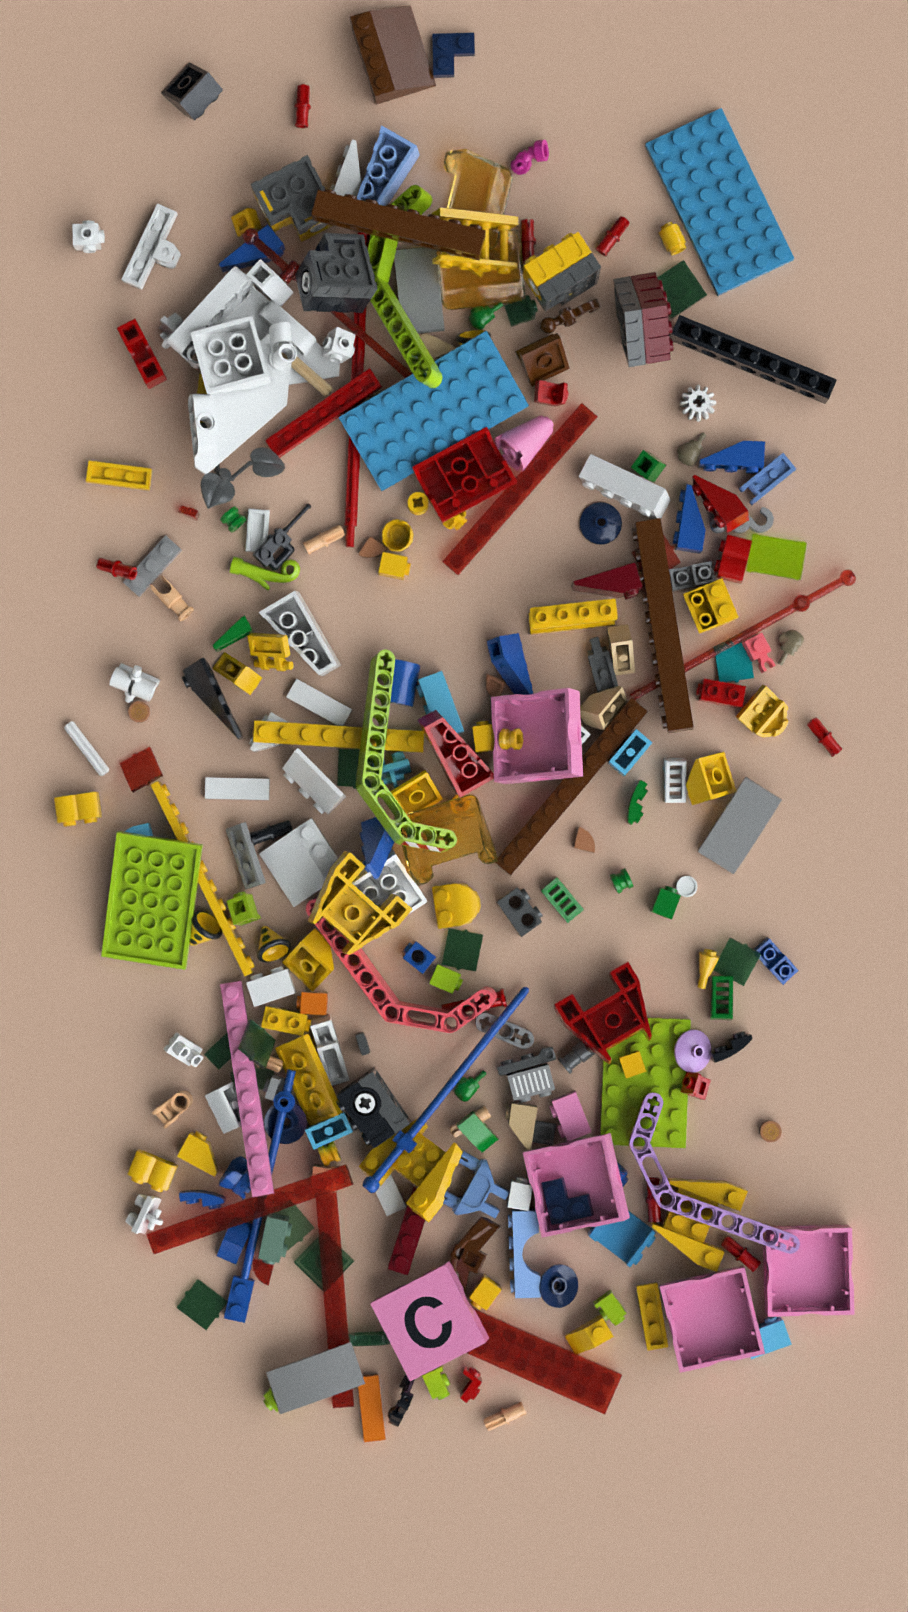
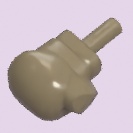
(691, 451)
(791, 642)

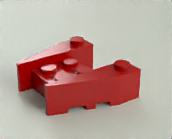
(611, 1019)

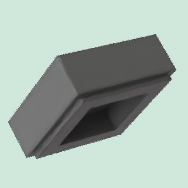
(363, 1043)
(544, 1132)

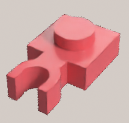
(757, 649)

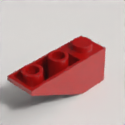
(725, 505)

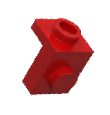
(550, 393)
(695, 1085)
(471, 1389)

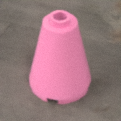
(524, 441)

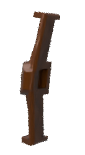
(467, 1253)

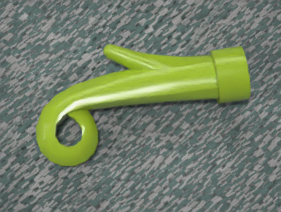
(260, 574)

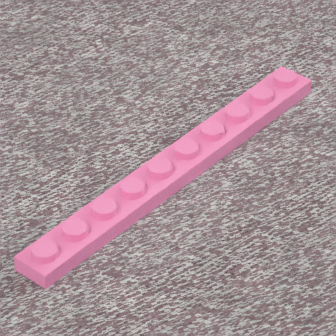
(247, 1092)

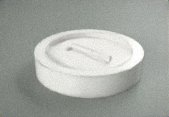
(686, 886)

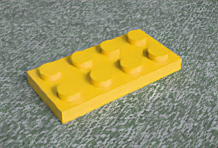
(310, 1080)

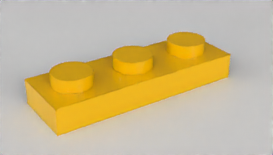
(119, 475)
(652, 1316)

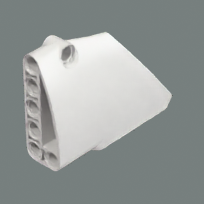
(238, 298)

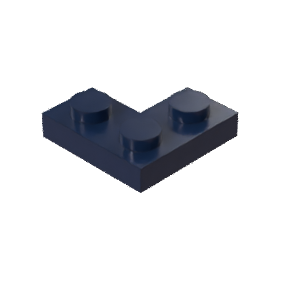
(448, 46)
(561, 1207)

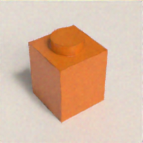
(312, 1003)

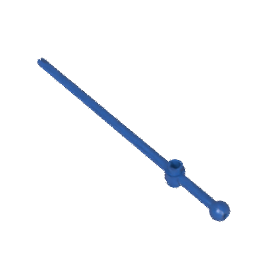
(406, 1141)

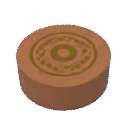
(139, 711)
(770, 1131)

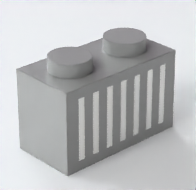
(531, 1082)

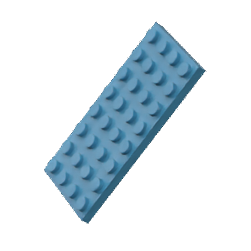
(719, 202)
(418, 421)

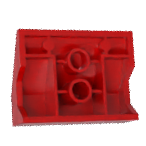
(464, 475)

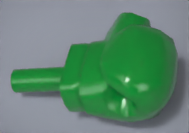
(483, 315)
(467, 1087)

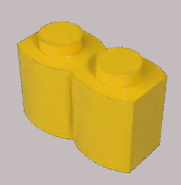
(78, 808)
(152, 1170)

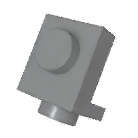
(274, 1086)

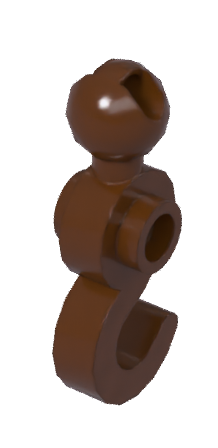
(568, 316)

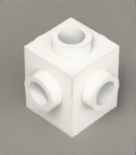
(87, 236)
(339, 345)

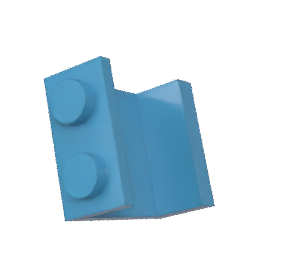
(625, 1238)

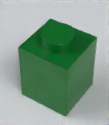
(648, 466)
(666, 902)

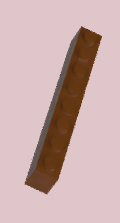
(399, 224)

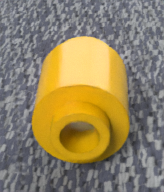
(672, 238)

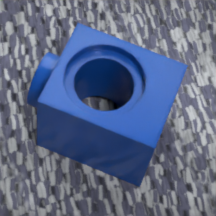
(425, 963)

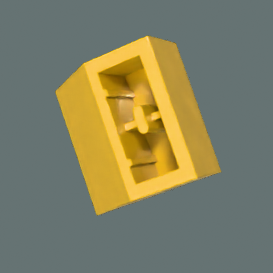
(710, 606)

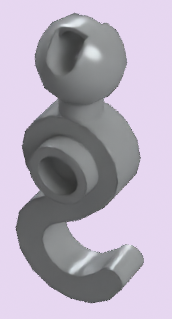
(751, 523)

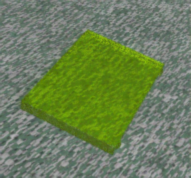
(776, 557)

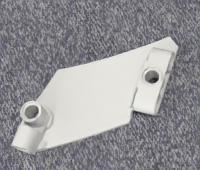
(239, 414)

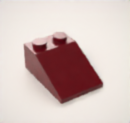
(612, 583)

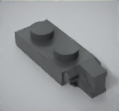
(601, 666)
(527, 1061)

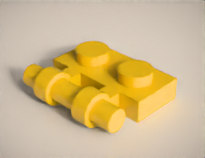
(267, 646)

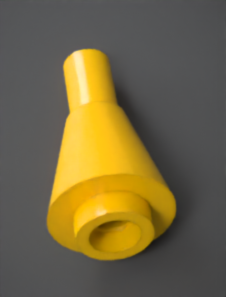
(707, 962)

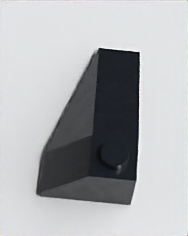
(204, 684)

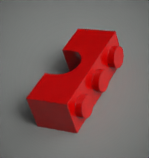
(141, 353)

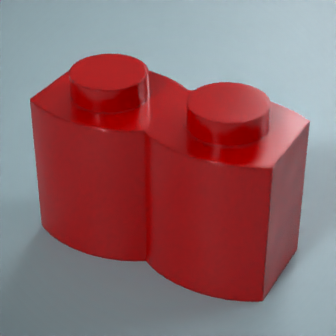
(733, 558)

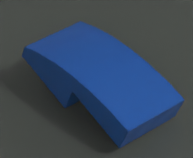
(776, 961)
(210, 1199)

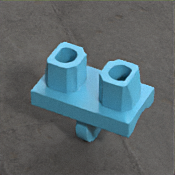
(395, 771)

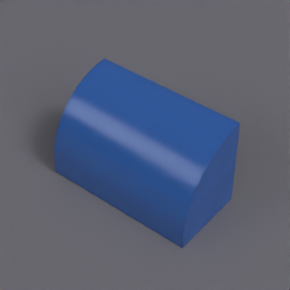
(404, 683)

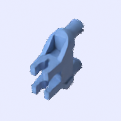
(477, 1191)

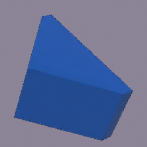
(234, 1242)

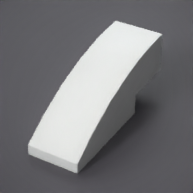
(329, 1049)

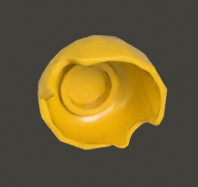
(397, 535)

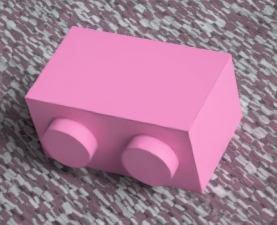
(570, 1116)

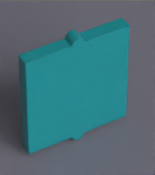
(734, 664)

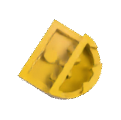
(764, 713)
(455, 904)

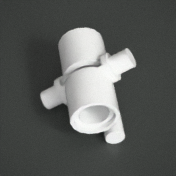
(134, 682)

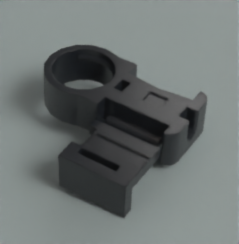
(403, 1404)

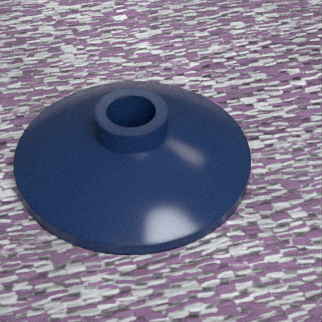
(596, 533)
(290, 1132)
(566, 1286)

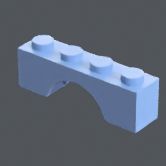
(525, 1281)

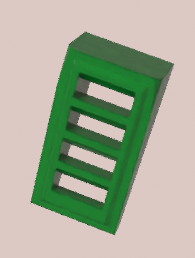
(233, 634)
(552, 885)
(721, 1016)

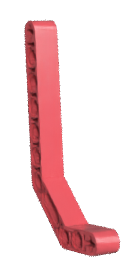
(390, 998)

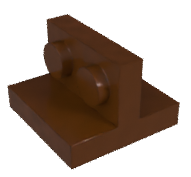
(543, 358)

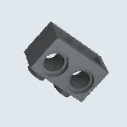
(516, 914)

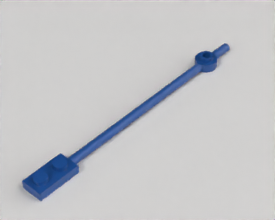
(242, 1285)

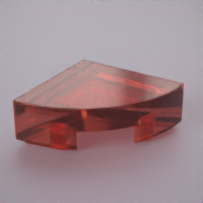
(189, 512)
(262, 1271)

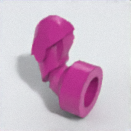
(522, 162)

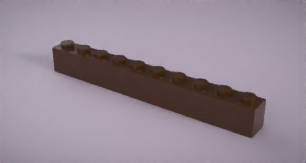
(664, 626)
(570, 787)

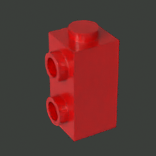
(721, 693)

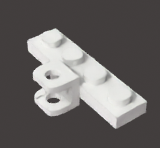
(153, 248)

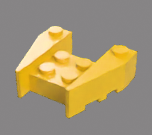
(353, 911)
(425, 1167)
(690, 1234)

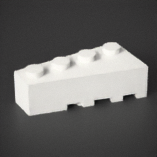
(625, 487)
(293, 618)

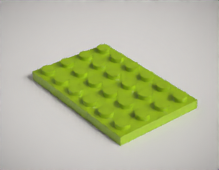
(151, 900)
(663, 1076)

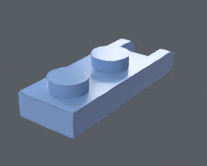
(769, 477)

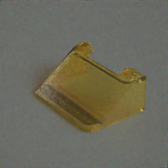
(478, 185)
(465, 290)
(468, 823)

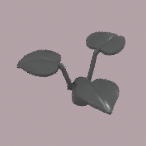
(217, 487)

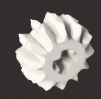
(690, 398)

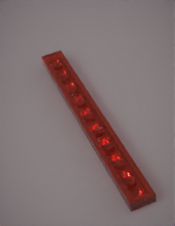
(515, 495)
(250, 1209)
(333, 1282)

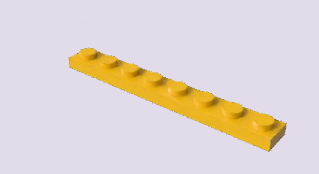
(332, 736)

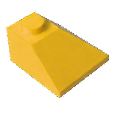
(710, 779)
(311, 960)

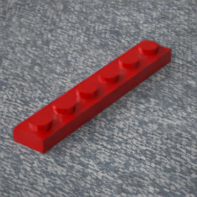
(324, 413)

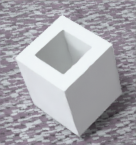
(519, 1194)

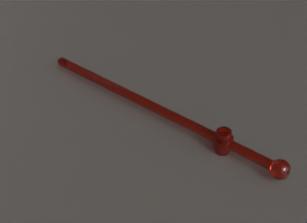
(289, 270)
(846, 578)

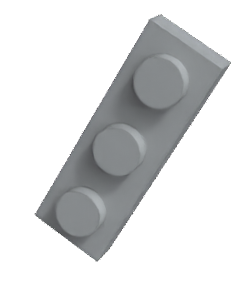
(153, 565)
(245, 855)

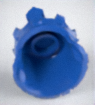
(237, 1177)

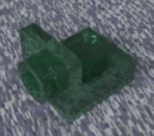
(521, 311)

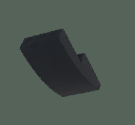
(737, 1043)

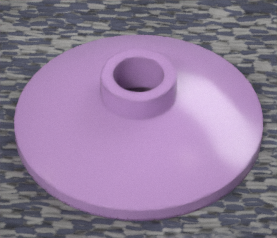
(686, 1048)

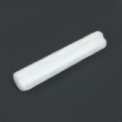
(86, 748)

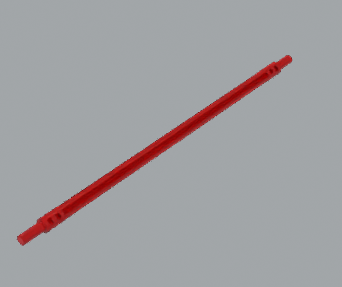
(353, 458)

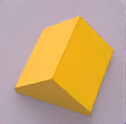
(417, 793)

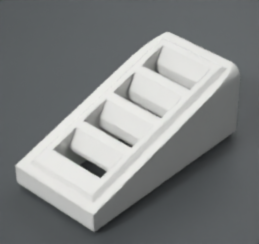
(667, 780)

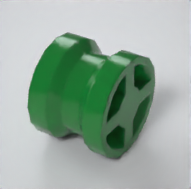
(233, 519)
(621, 880)

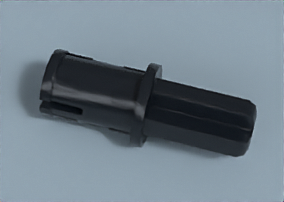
(271, 832)

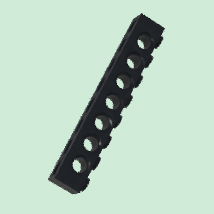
(753, 359)

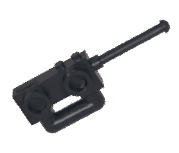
(278, 539)

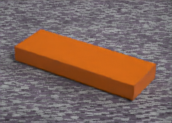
(371, 1409)

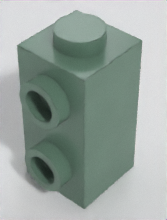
(273, 1239)

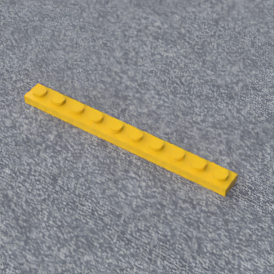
(207, 886)

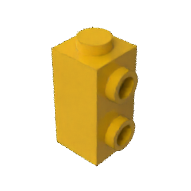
(285, 1021)

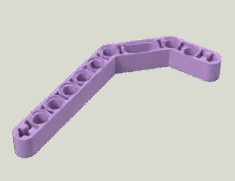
(697, 1205)

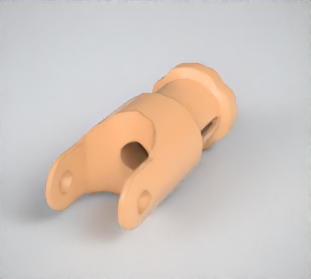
(174, 601)

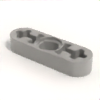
(522, 1031)

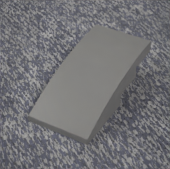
(419, 288)
(739, 825)
(315, 1378)

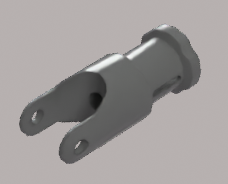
(576, 1056)

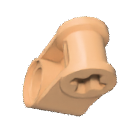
(171, 1110)

